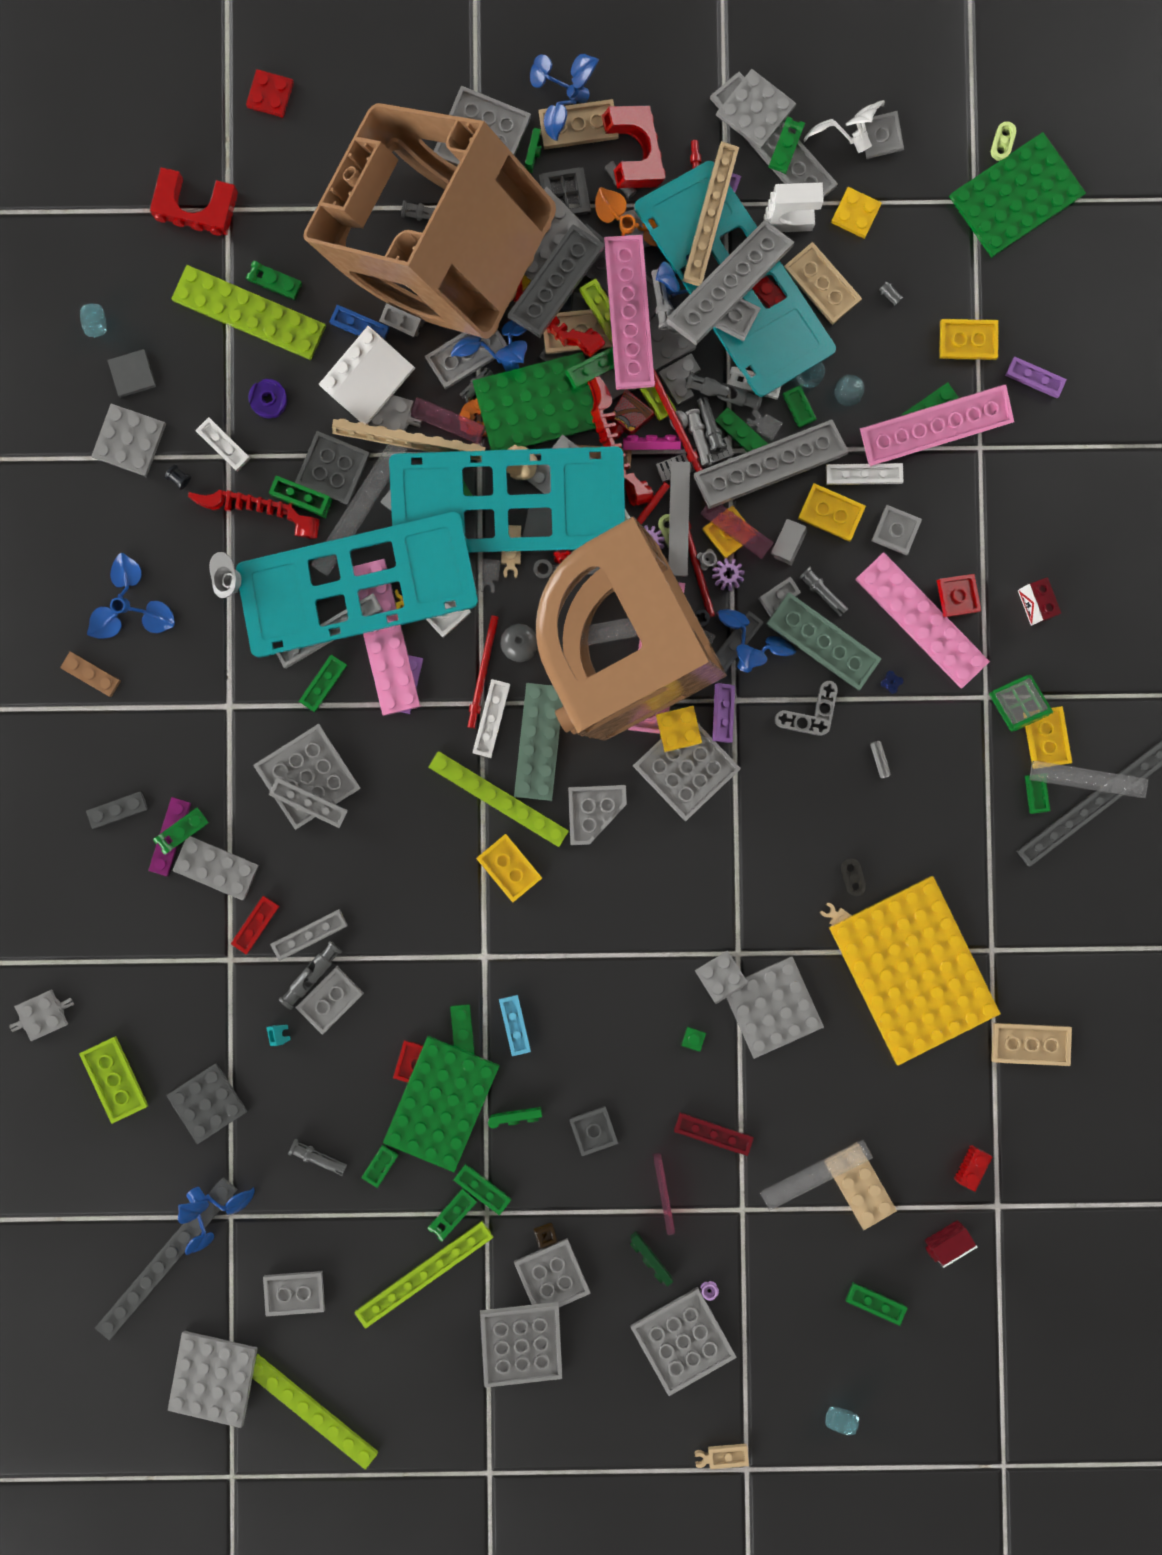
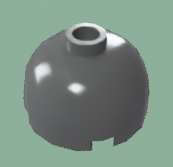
(519, 642)

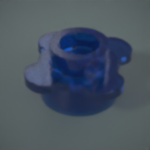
(891, 687)

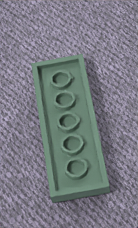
(823, 641)
(538, 743)

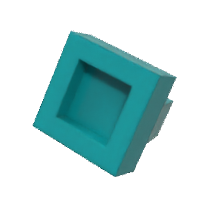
(275, 1035)

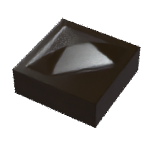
(545, 1235)

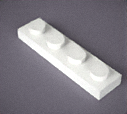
(864, 474)
(491, 718)

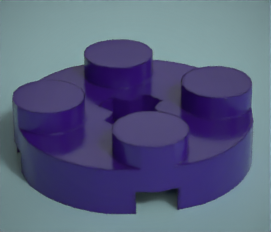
(274, 407)

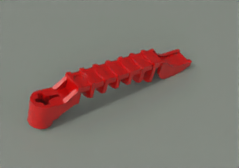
(588, 342)
(638, 491)
(305, 526)

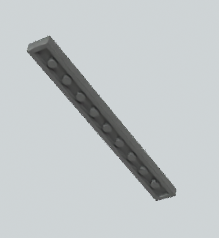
(1087, 809)
(162, 1263)

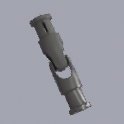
(713, 388)
(313, 972)

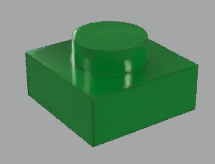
(693, 1039)

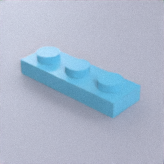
(514, 1025)

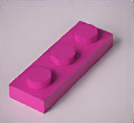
(651, 442)

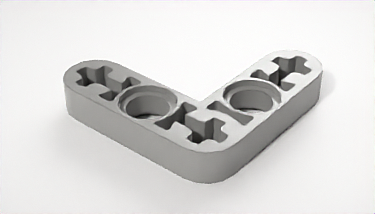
(818, 715)

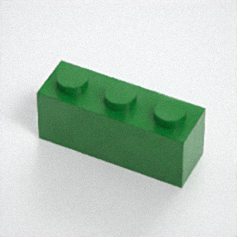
(300, 496)

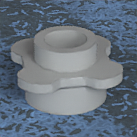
(712, 560)

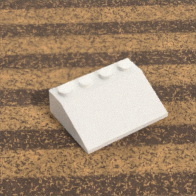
(366, 375)

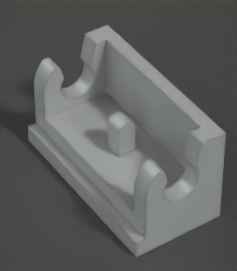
(401, 320)
(789, 541)

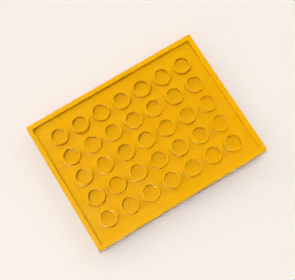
(914, 970)

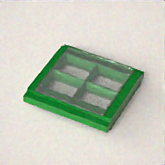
(1020, 703)

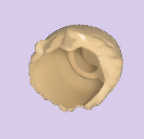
(522, 472)

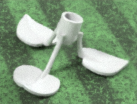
(860, 137)

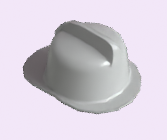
(223, 575)

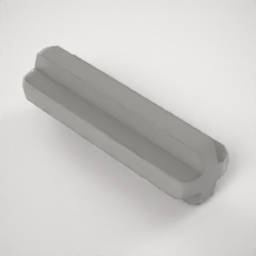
(880, 759)

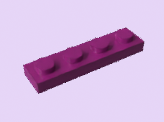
(162, 863)

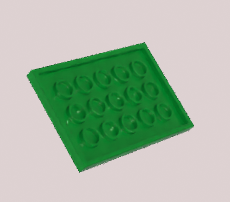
(1017, 194)
(534, 404)
(441, 1104)

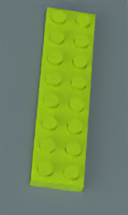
(248, 312)

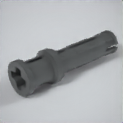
(419, 208)
(713, 433)
(816, 584)
(308, 1153)

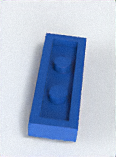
(355, 322)

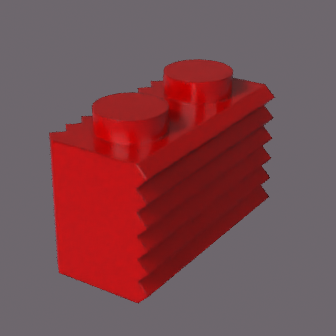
(973, 1168)

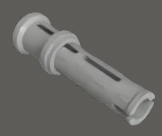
(663, 308)
(697, 429)

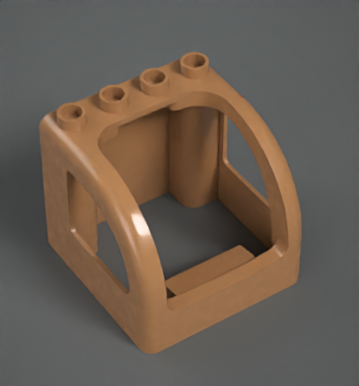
(476, 238)
(674, 648)

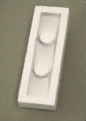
(222, 444)

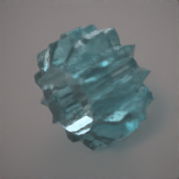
(93, 320)
(842, 1420)

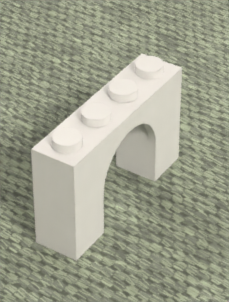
(793, 206)

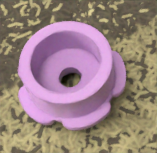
(709, 1295)

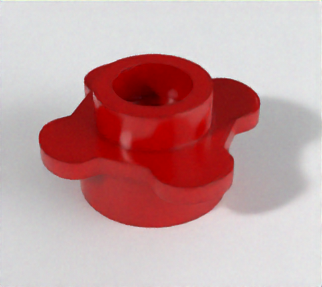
(561, 555)

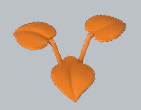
(611, 206)

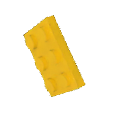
(968, 339)
(831, 512)
(1049, 739)
(509, 868)

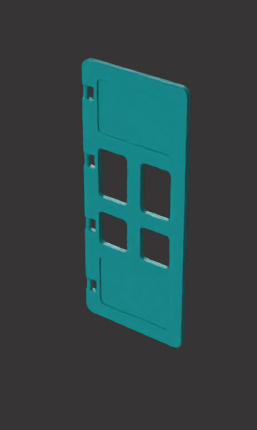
(782, 338)
(583, 498)
(429, 565)

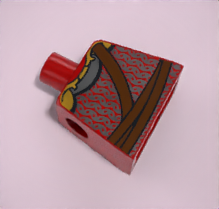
(630, 415)

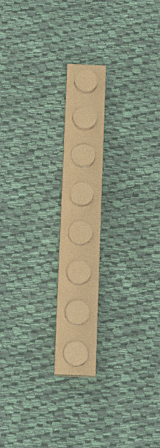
(710, 214)
(401, 438)

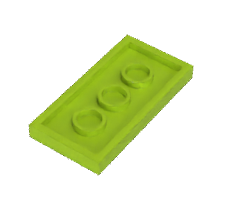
(113, 1079)

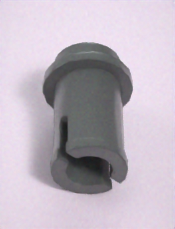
(890, 292)

